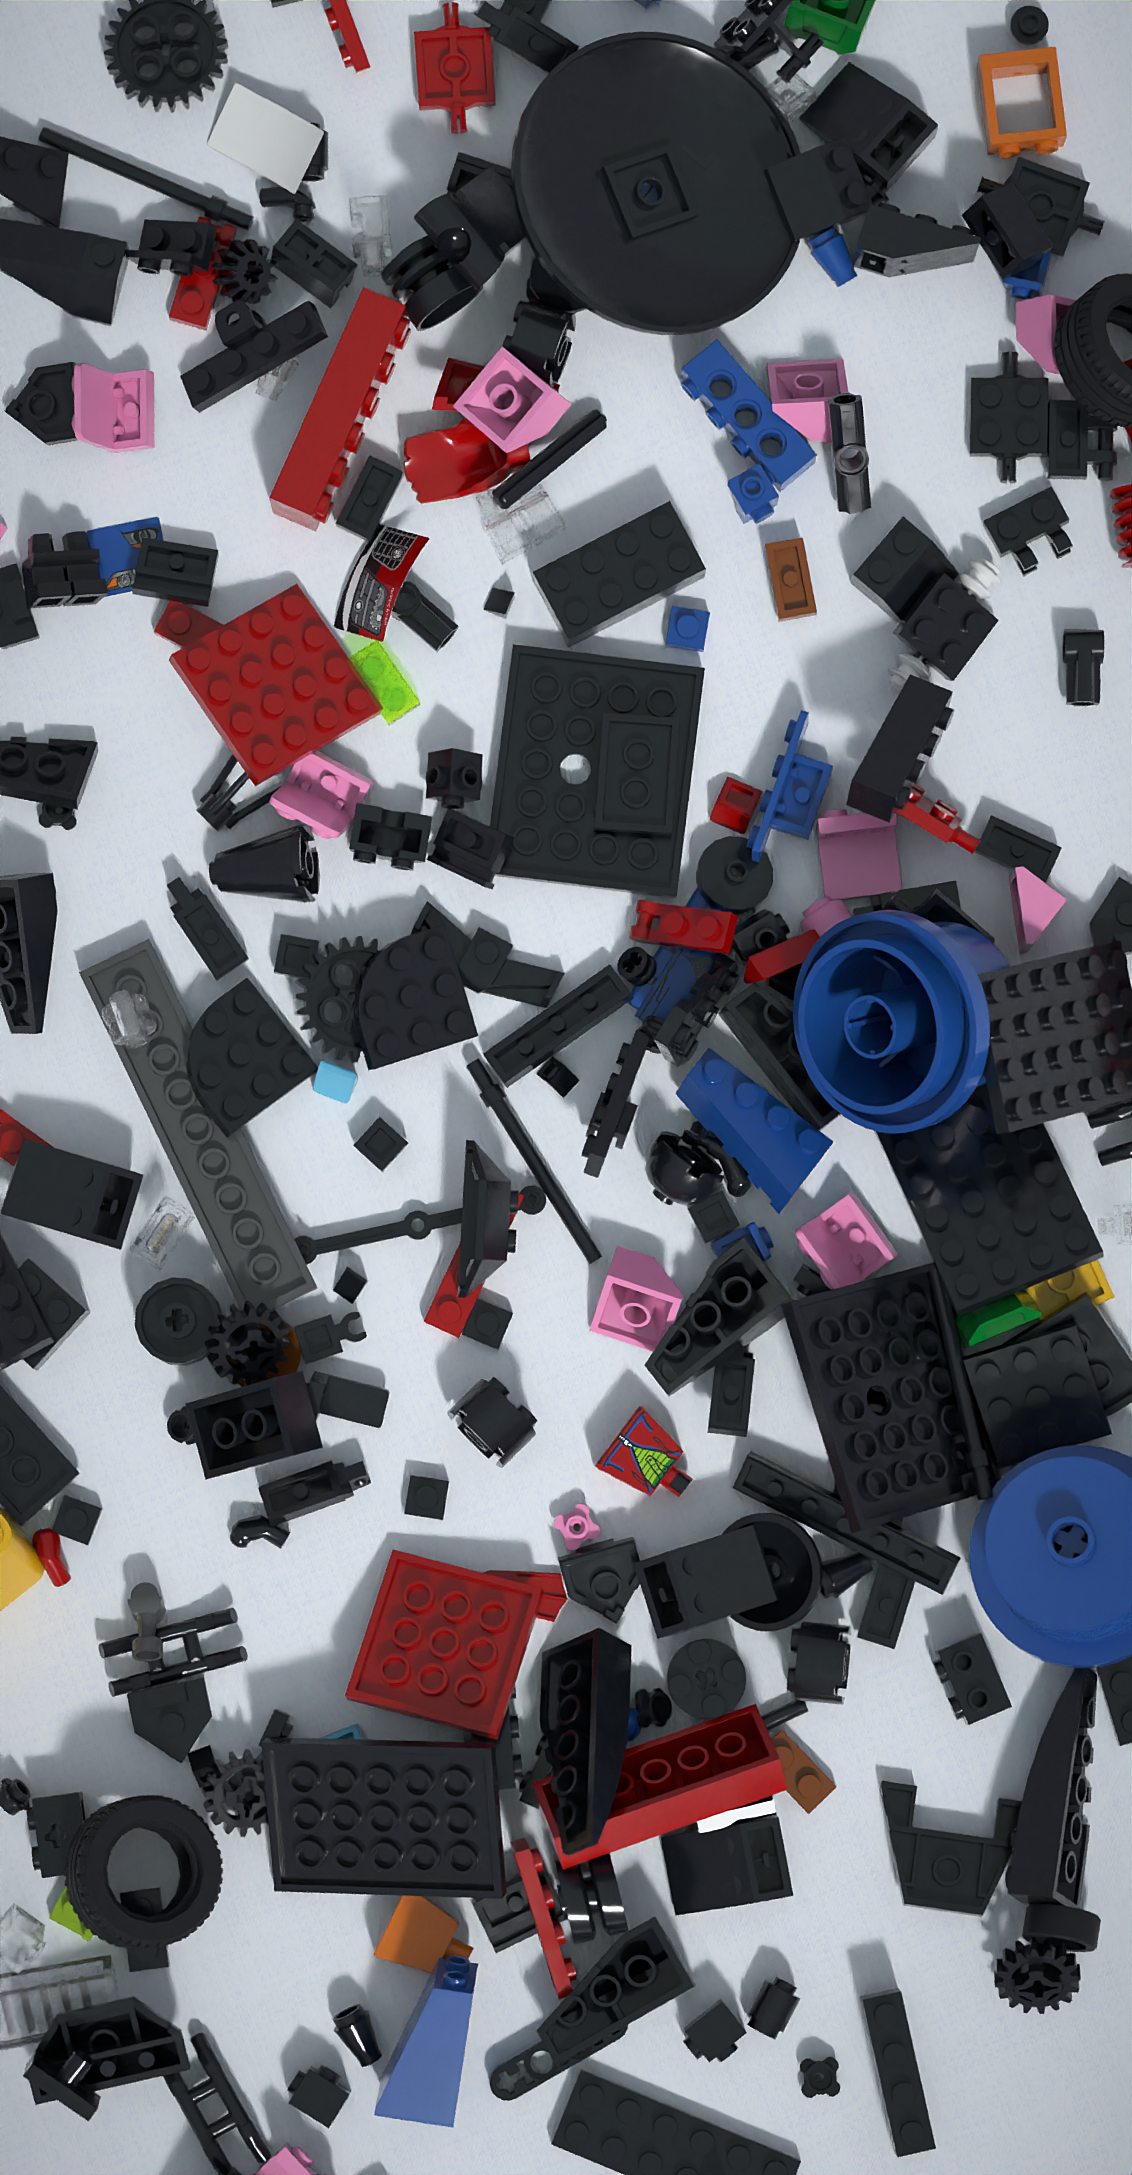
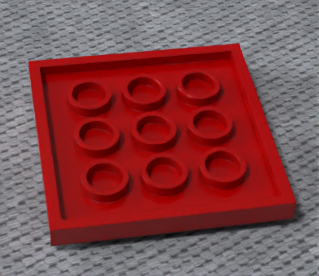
(274, 684)
(444, 1644)

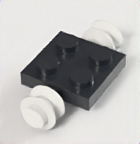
(946, 624)

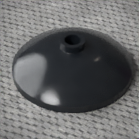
(800, 1574)

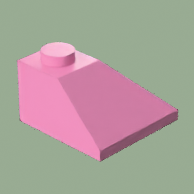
(1037, 325)
(802, 393)
(511, 403)
(636, 1300)

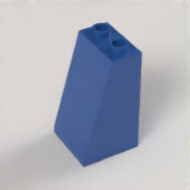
(428, 2059)

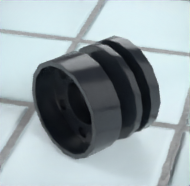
(435, 285)

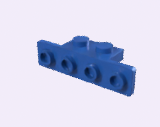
(796, 794)

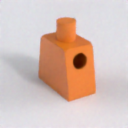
(420, 1935)

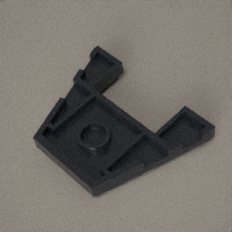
(944, 1867)

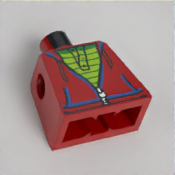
(644, 1457)

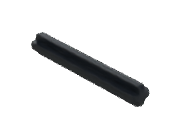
(549, 459)

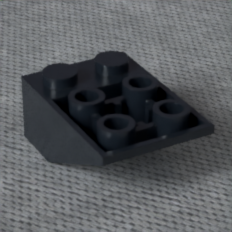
(877, 121)
(905, 244)
(71, 1194)
(706, 1581)
(727, 1866)

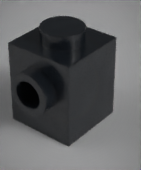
(759, 934)
(714, 2033)
(318, 2094)

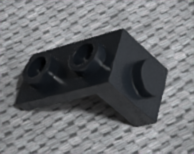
(347, 1399)

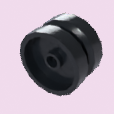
(156, 1315)
(589, 1896)

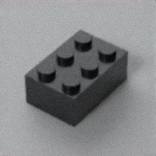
(254, 1425)

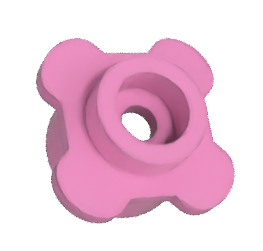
(575, 1538)

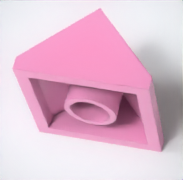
(1033, 906)

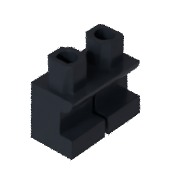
(62, 576)

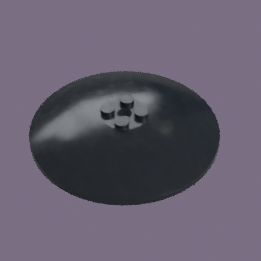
(618, 122)

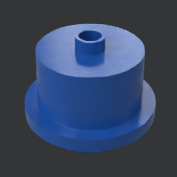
(895, 1018)
(1048, 1601)

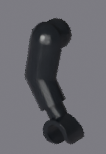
(734, 1172)

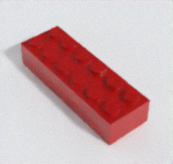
(339, 410)
(680, 1782)

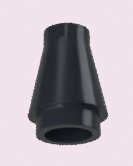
(842, 1573)
(357, 2033)

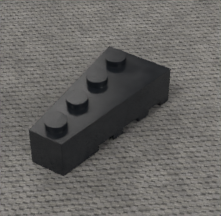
(901, 749)
(769, 1037)

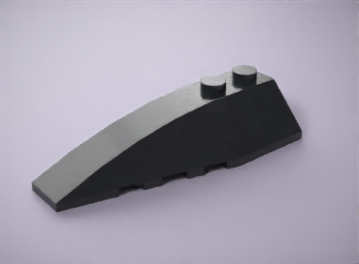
(586, 1730)
(1050, 1834)

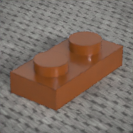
(790, 579)
(803, 1778)

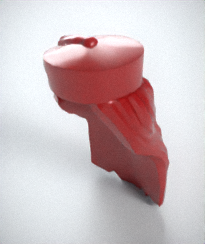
(457, 462)

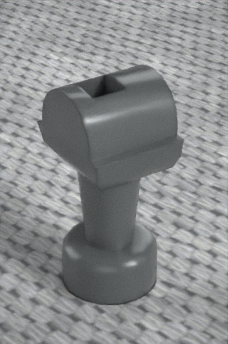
(147, 1611)

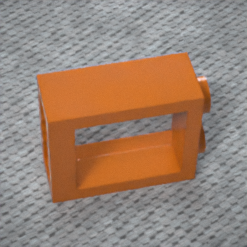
(1021, 64)

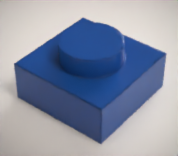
(687, 628)

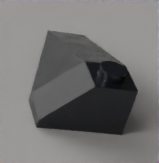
(66, 266)
(26, 948)
(724, 1314)
(624, 1985)

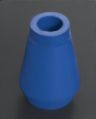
(833, 256)

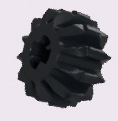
(239, 258)

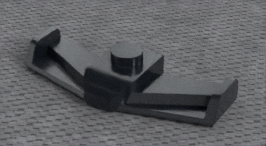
(486, 967)

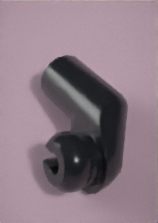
(279, 196)
(255, 1528)

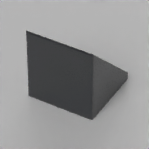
(499, 602)
(558, 1076)
(350, 1285)
(201, 1762)

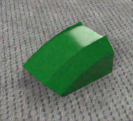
(834, 21)
(996, 1318)

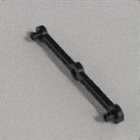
(532, 1204)

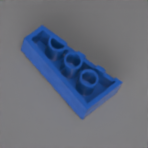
(754, 1126)

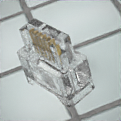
(162, 1233)

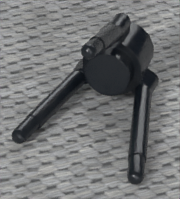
(218, 808)

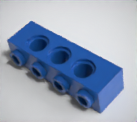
(717, 365)

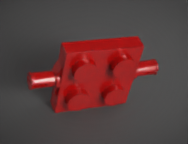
(454, 68)
(937, 819)

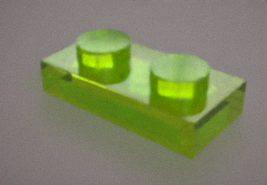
(383, 682)

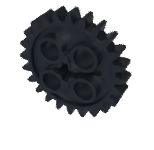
(168, 83)
(324, 987)

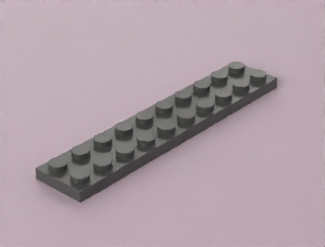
(212, 1169)

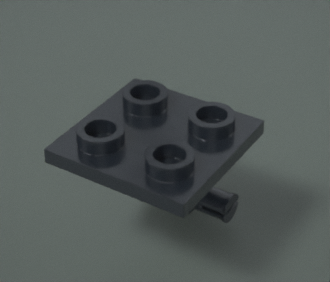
(759, 18)

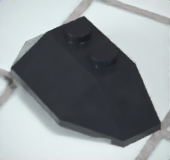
(484, 1219)
(122, 2039)

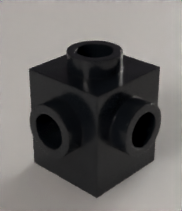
(454, 777)

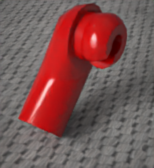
(49, 1553)

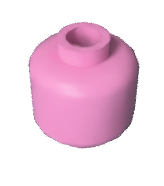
(824, 915)

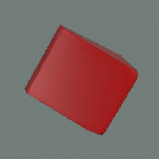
(735, 805)

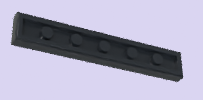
(825, 1513)

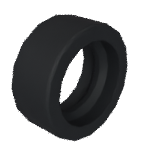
(1062, 1924)

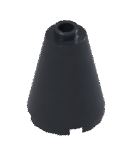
(270, 867)

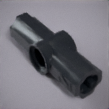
(849, 433)

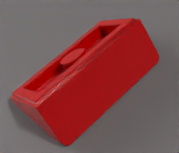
(779, 957)

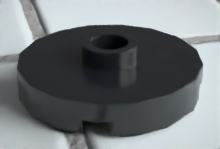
(725, 890)

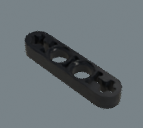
(539, 2078)

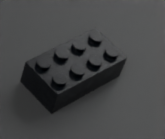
(619, 574)

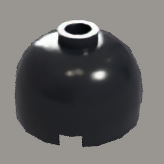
(681, 1172)

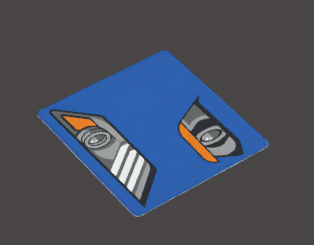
(120, 550)

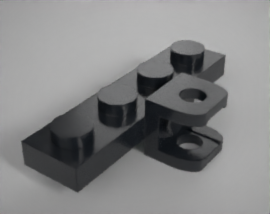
(251, 350)
(613, 1112)

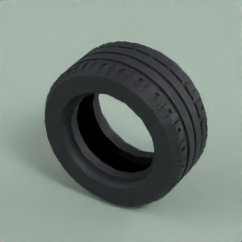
(1085, 354)
(198, 1869)

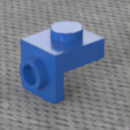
(1029, 281)
(753, 495)
(757, 1239)

